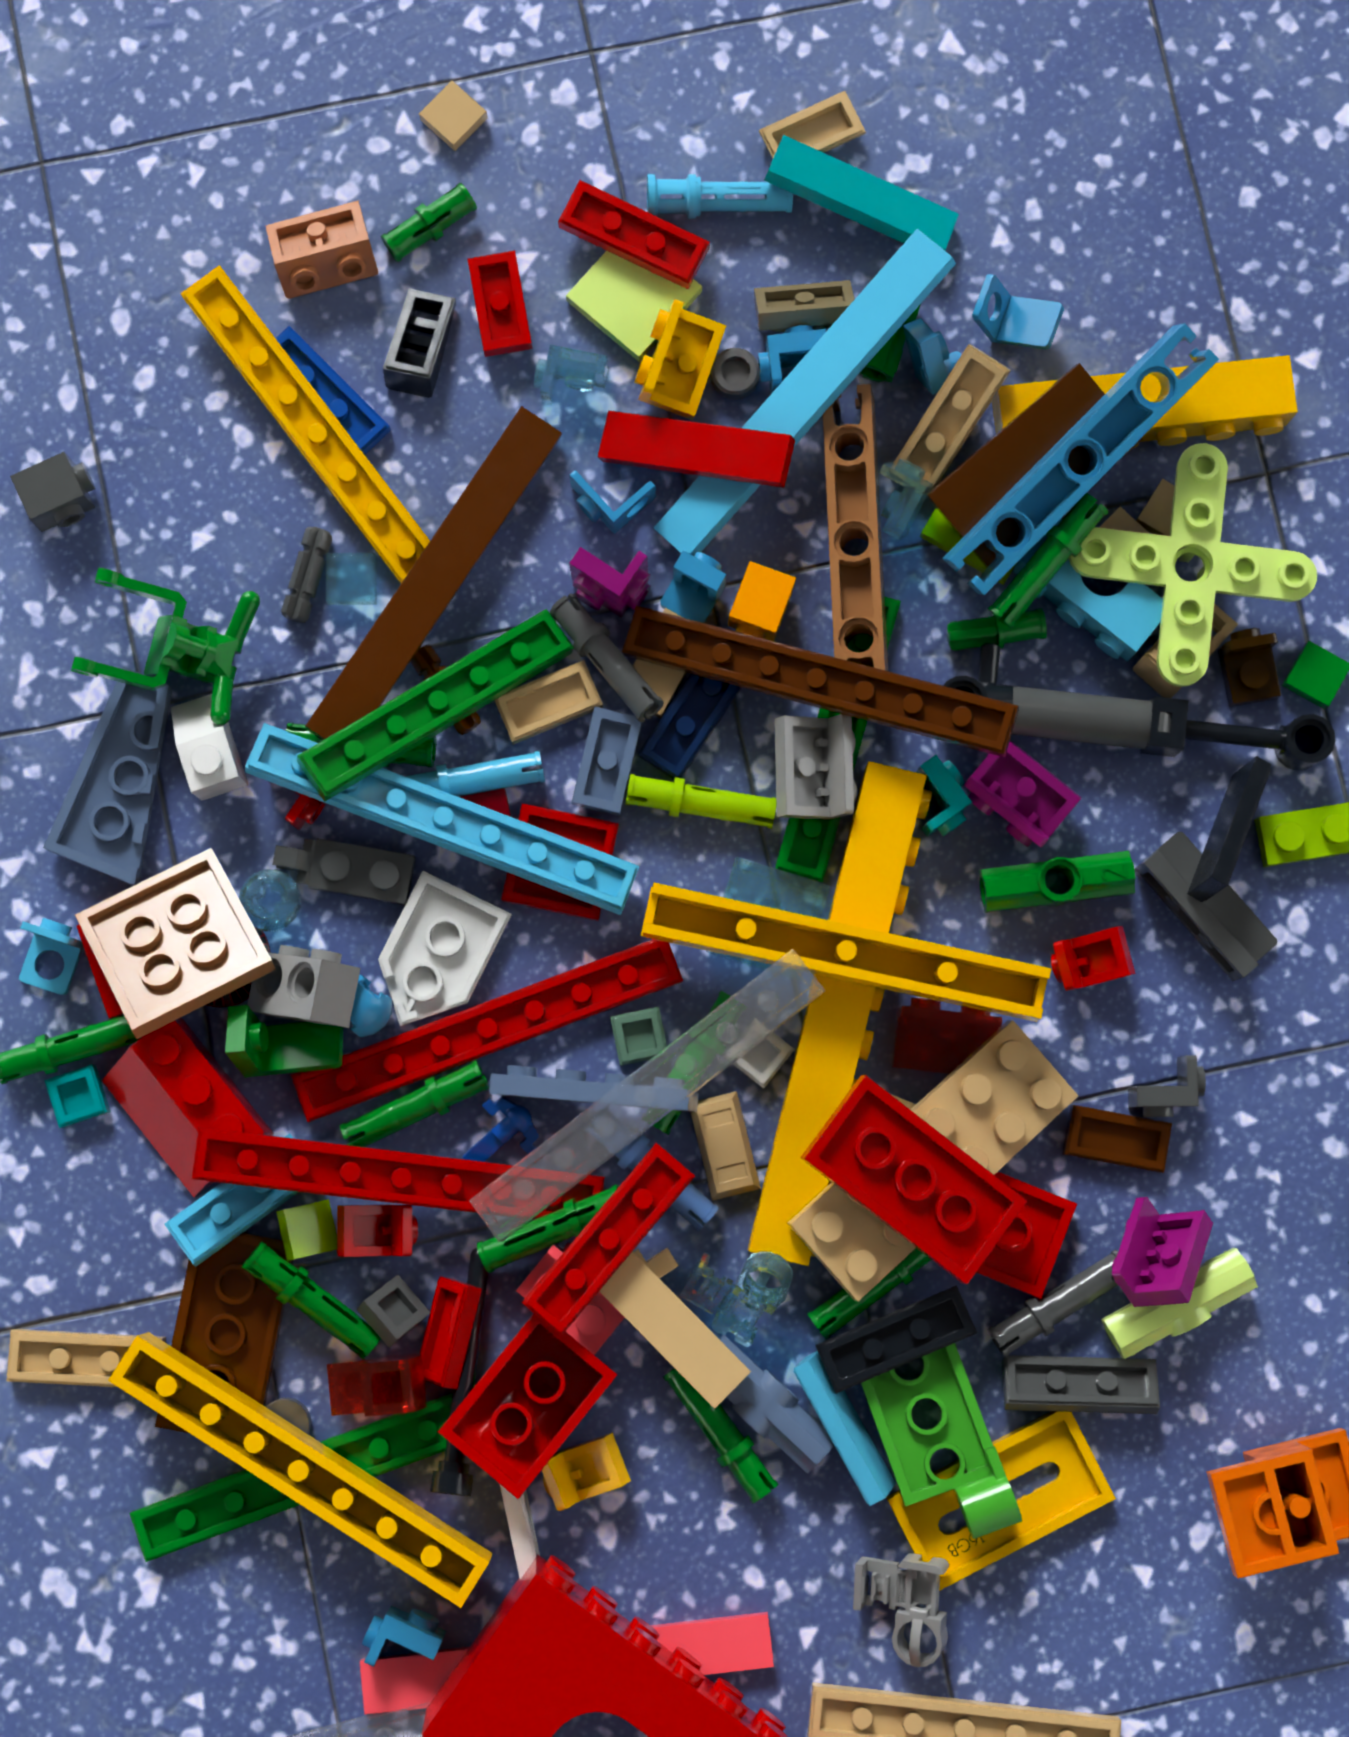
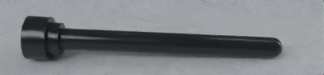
(453, 1472)

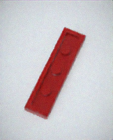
(696, 448)
(608, 1239)

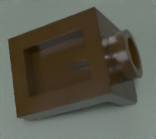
(1249, 667)

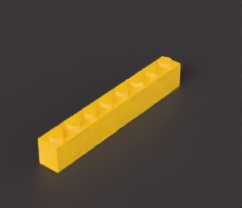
(301, 1468)

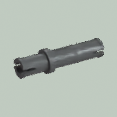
(593, 642)
(1044, 1313)

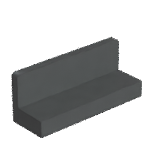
(1221, 923)

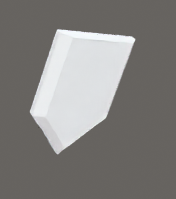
(439, 948)

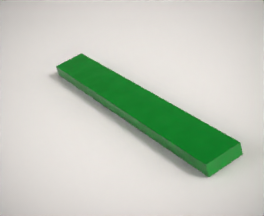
(246, 1498)

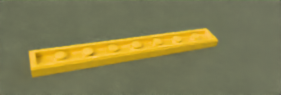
(307, 421)

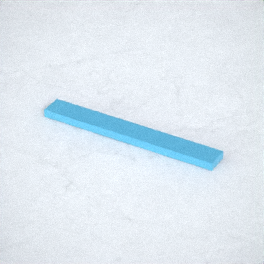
(816, 382)
(456, 825)

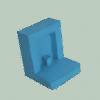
(786, 351)
(694, 586)
(412, 1630)

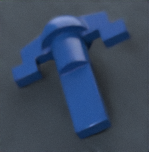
(517, 1119)

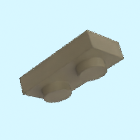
(801, 304)

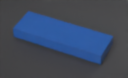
(347, 406)

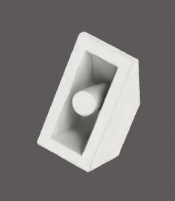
(206, 750)

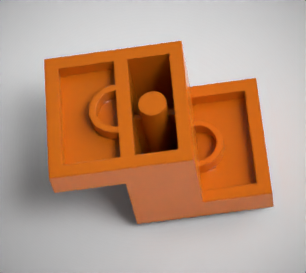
(1284, 1502)

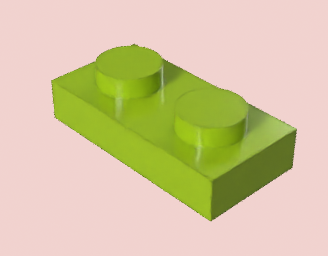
(1303, 834)

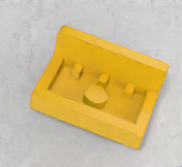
(681, 360)

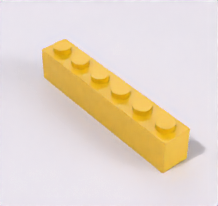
(1223, 401)

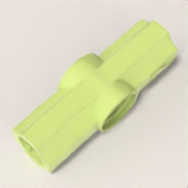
(1216, 1284)

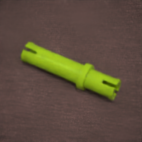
(700, 801)

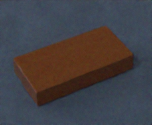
(1117, 1138)

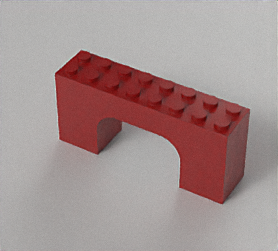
(569, 1654)

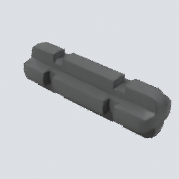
(306, 574)

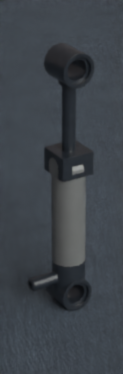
(1151, 725)

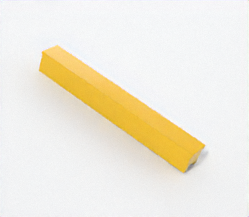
(846, 952)

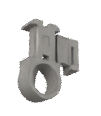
(906, 1590)

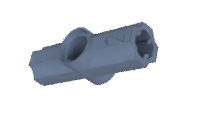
(776, 1413)

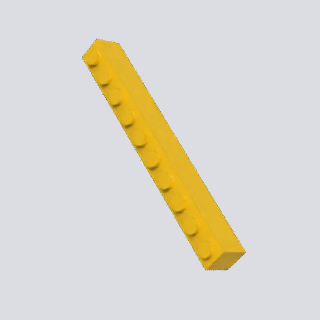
(836, 1021)

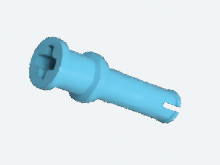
(692, 205)

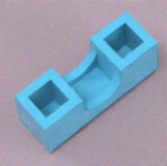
(1118, 620)

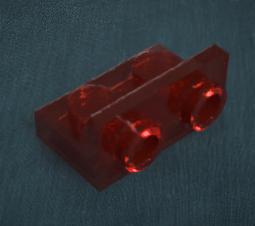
(938, 1038)

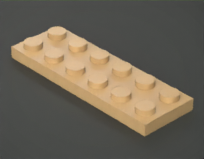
(983, 1107)

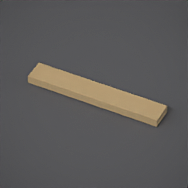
(883, 1713)

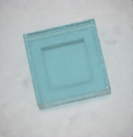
(351, 579)

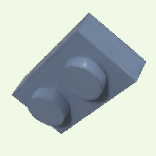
(607, 761)

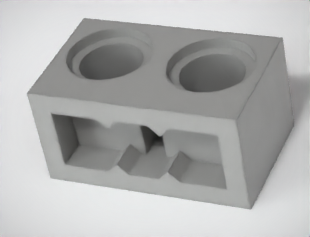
(306, 987)

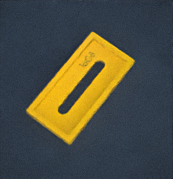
(1072, 1494)

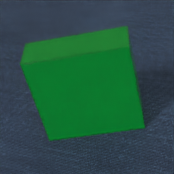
(1316, 675)

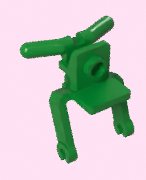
(181, 646)

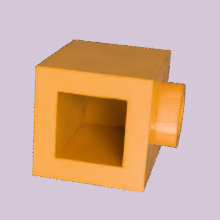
(761, 601)

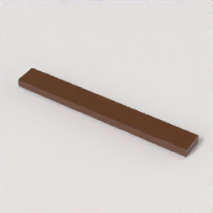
(437, 574)
(821, 681)

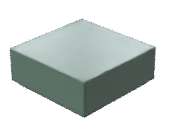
(638, 1035)

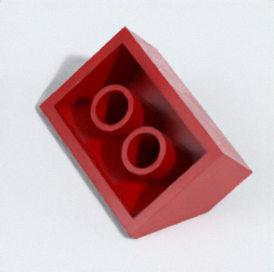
(174, 1088)

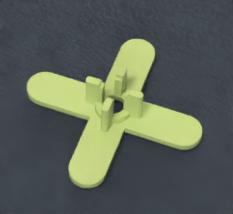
(1226, 568)

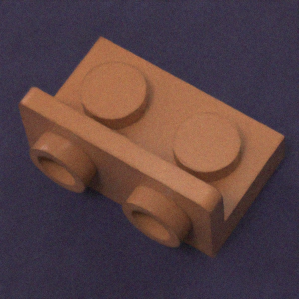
(321, 250)

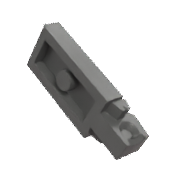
(349, 869)

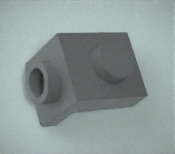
(1160, 1100)

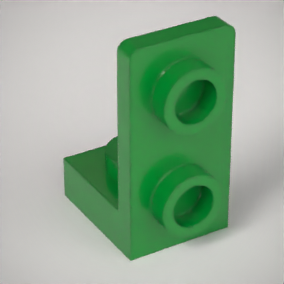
(282, 1047)

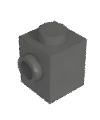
(55, 492)

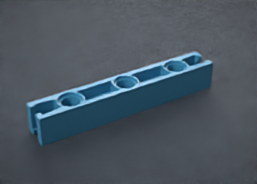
(1105, 434)

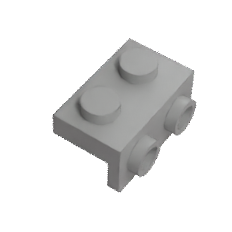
(814, 767)

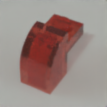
(377, 1385)

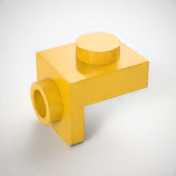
(584, 1471)

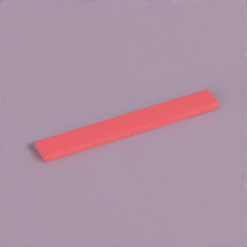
(717, 1643)

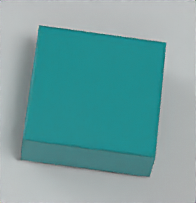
(77, 1096)

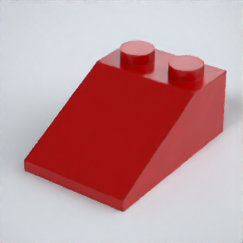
(527, 1404)

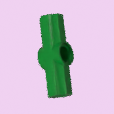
(1087, 880)

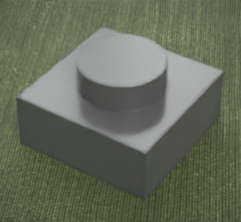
(393, 1311)

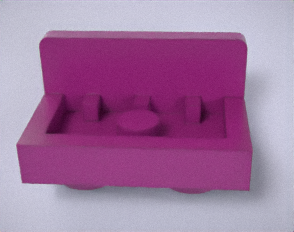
(604, 586)
(1022, 794)
(1160, 1254)

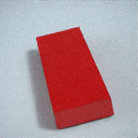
(633, 234)

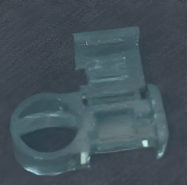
(741, 1304)

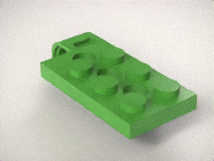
(980, 1479)

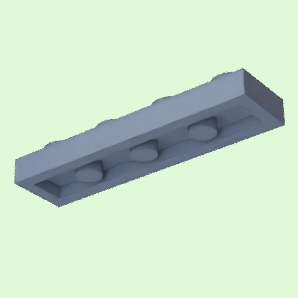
(567, 1086)

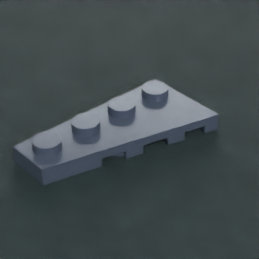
(114, 788)

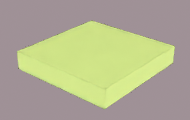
(626, 301)

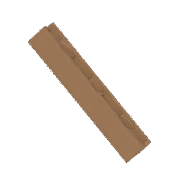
(854, 514)

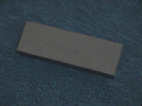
(1080, 1384)

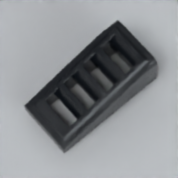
(414, 372)

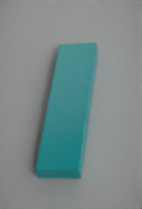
(857, 194)

